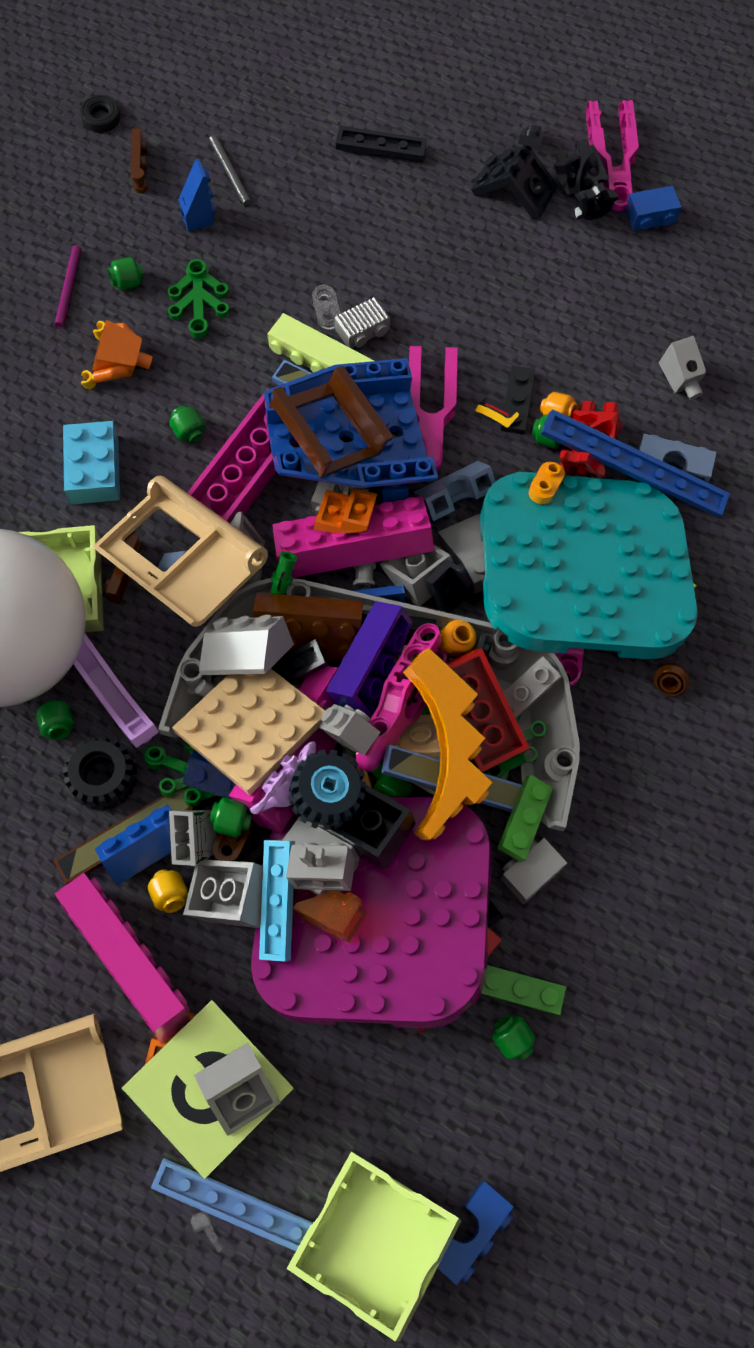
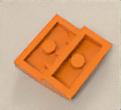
(345, 512)

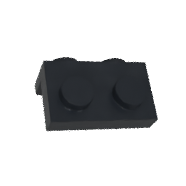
(450, 586)

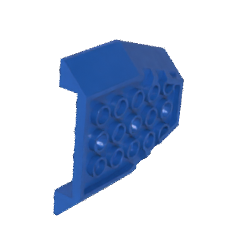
(388, 391)

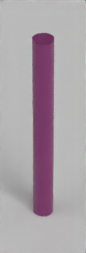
(68, 286)

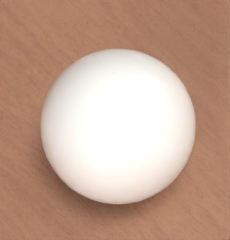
(38, 618)

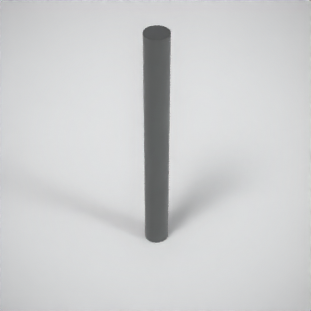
(245, 199)

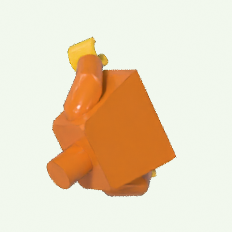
(115, 354)

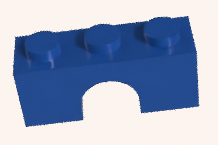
(490, 1214)

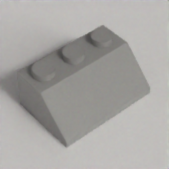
(244, 645)

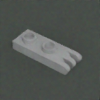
(532, 685)

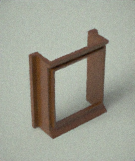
(354, 406)

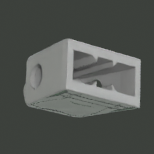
(191, 836)

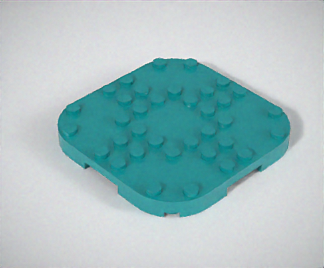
(588, 568)

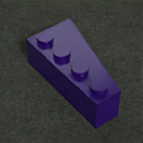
(370, 658)

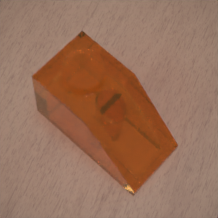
(333, 913)

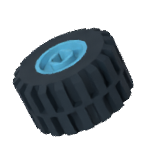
(327, 789)

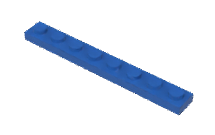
(635, 463)

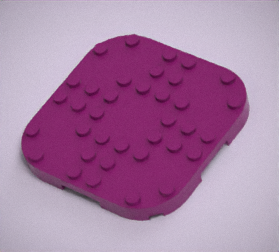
(416, 950)

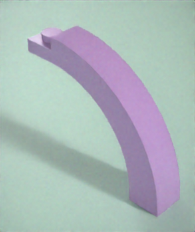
(113, 695)

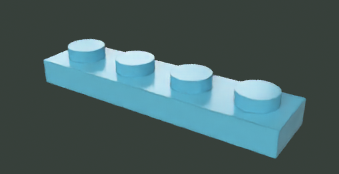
(276, 903)

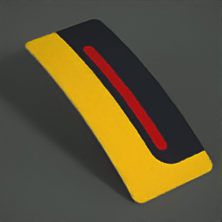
(497, 411)

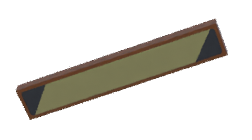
(84, 856)

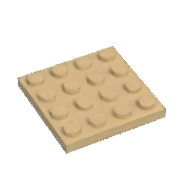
(250, 726)

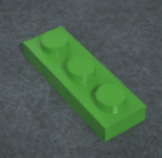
(525, 818)
(524, 990)

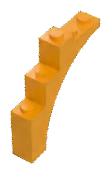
(458, 741)

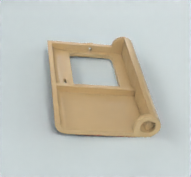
(205, 573)
(66, 1087)

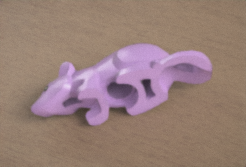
(277, 784)

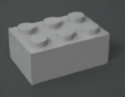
(226, 893)

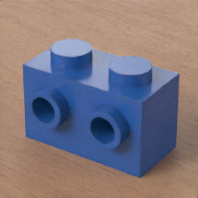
(653, 208)

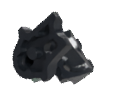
(594, 201)

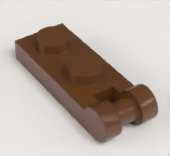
(138, 160)
(117, 584)

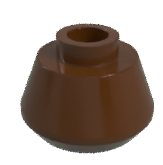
(671, 679)

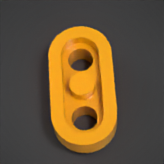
(546, 483)

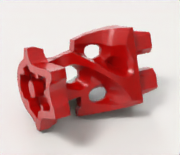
(607, 422)

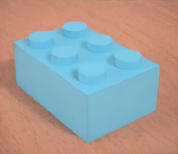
(91, 462)

